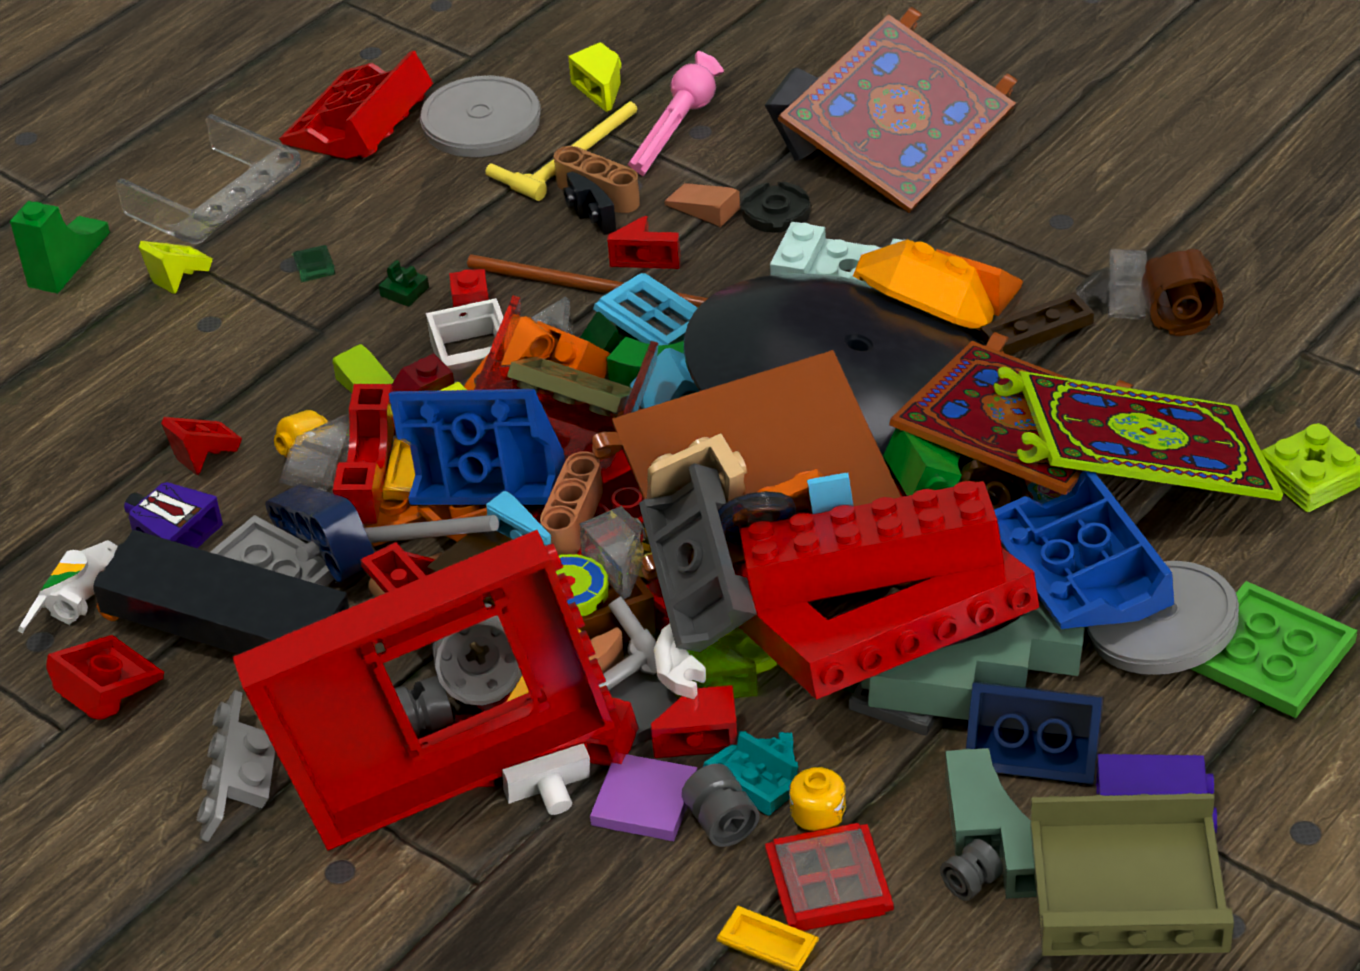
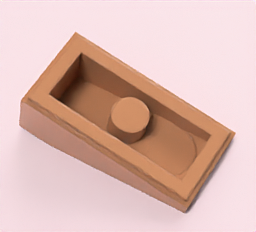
(706, 202)

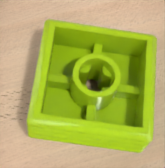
(1314, 466)

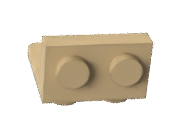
(672, 473)

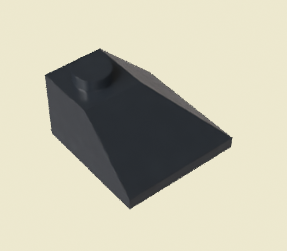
(788, 91)

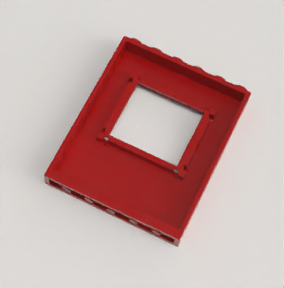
(891, 630)
(346, 729)

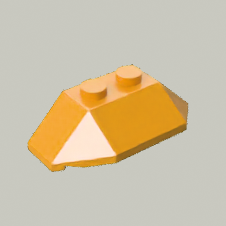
(928, 282)

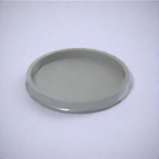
(480, 116)
(1179, 635)

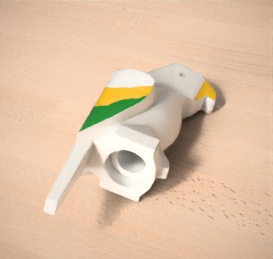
(71, 584)

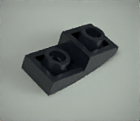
(590, 202)

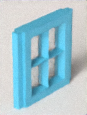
(647, 310)

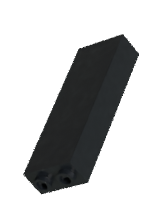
(208, 595)

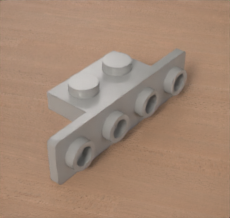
(239, 766)

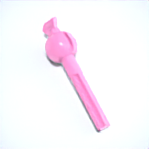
(691, 89)

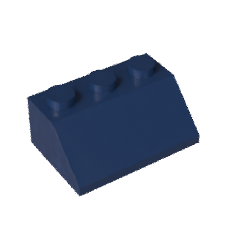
(1036, 730)

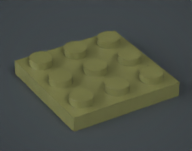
(570, 385)

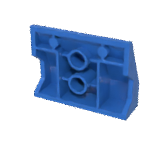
(477, 445)
(1086, 556)

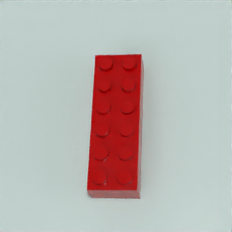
(871, 545)

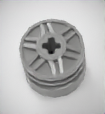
(474, 676)

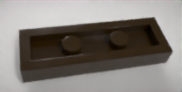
(1040, 323)

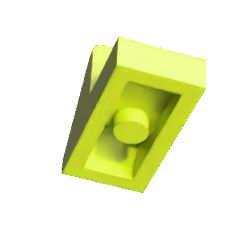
(169, 262)

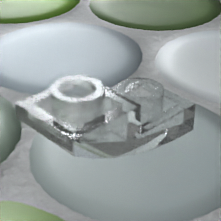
(1124, 284)

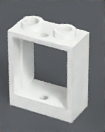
(447, 327)

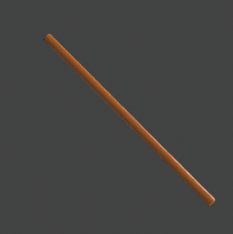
(555, 276)

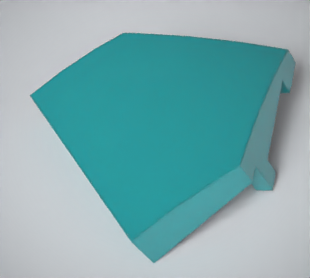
(761, 768)

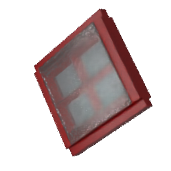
(828, 877)

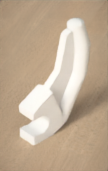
(676, 667)

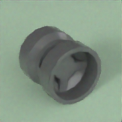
(973, 868)

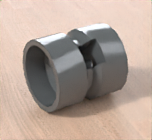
(426, 705)
(720, 805)

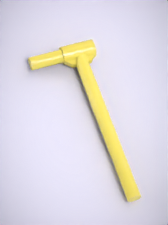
(534, 185)

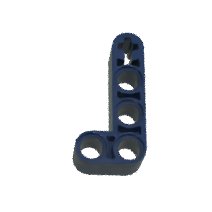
(326, 521)

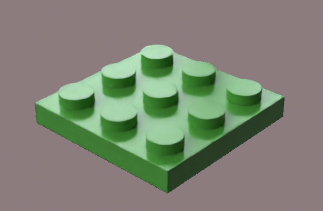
(1279, 650)

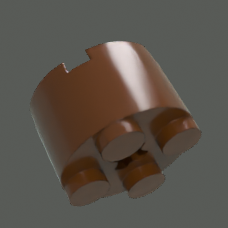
(1181, 292)

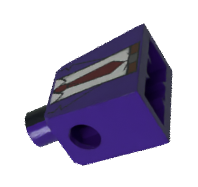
(175, 514)

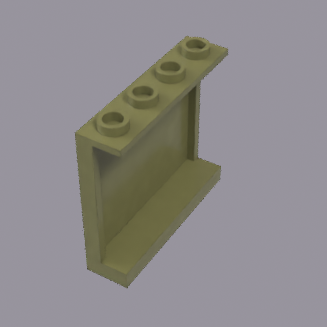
(1128, 875)

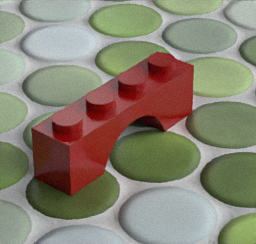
(369, 450)

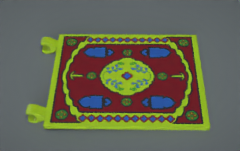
(1140, 435)

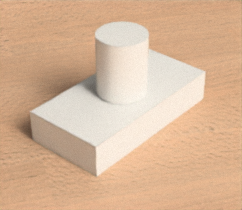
(548, 777)

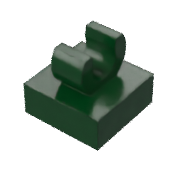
(403, 284)

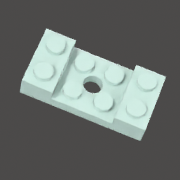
(810, 252)

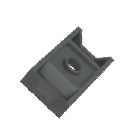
(706, 596)

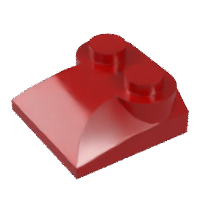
(100, 675)

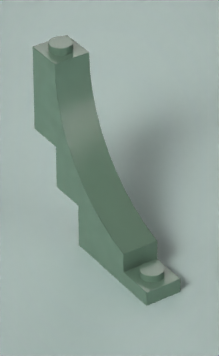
(944, 678)
(985, 812)

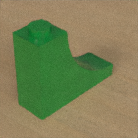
(52, 249)
(922, 463)

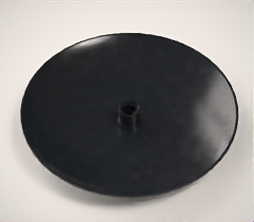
(784, 318)

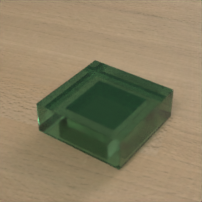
(313, 263)

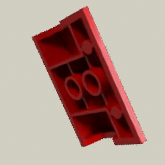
(360, 109)

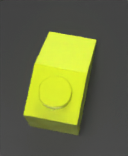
(596, 74)

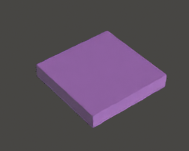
(642, 797)

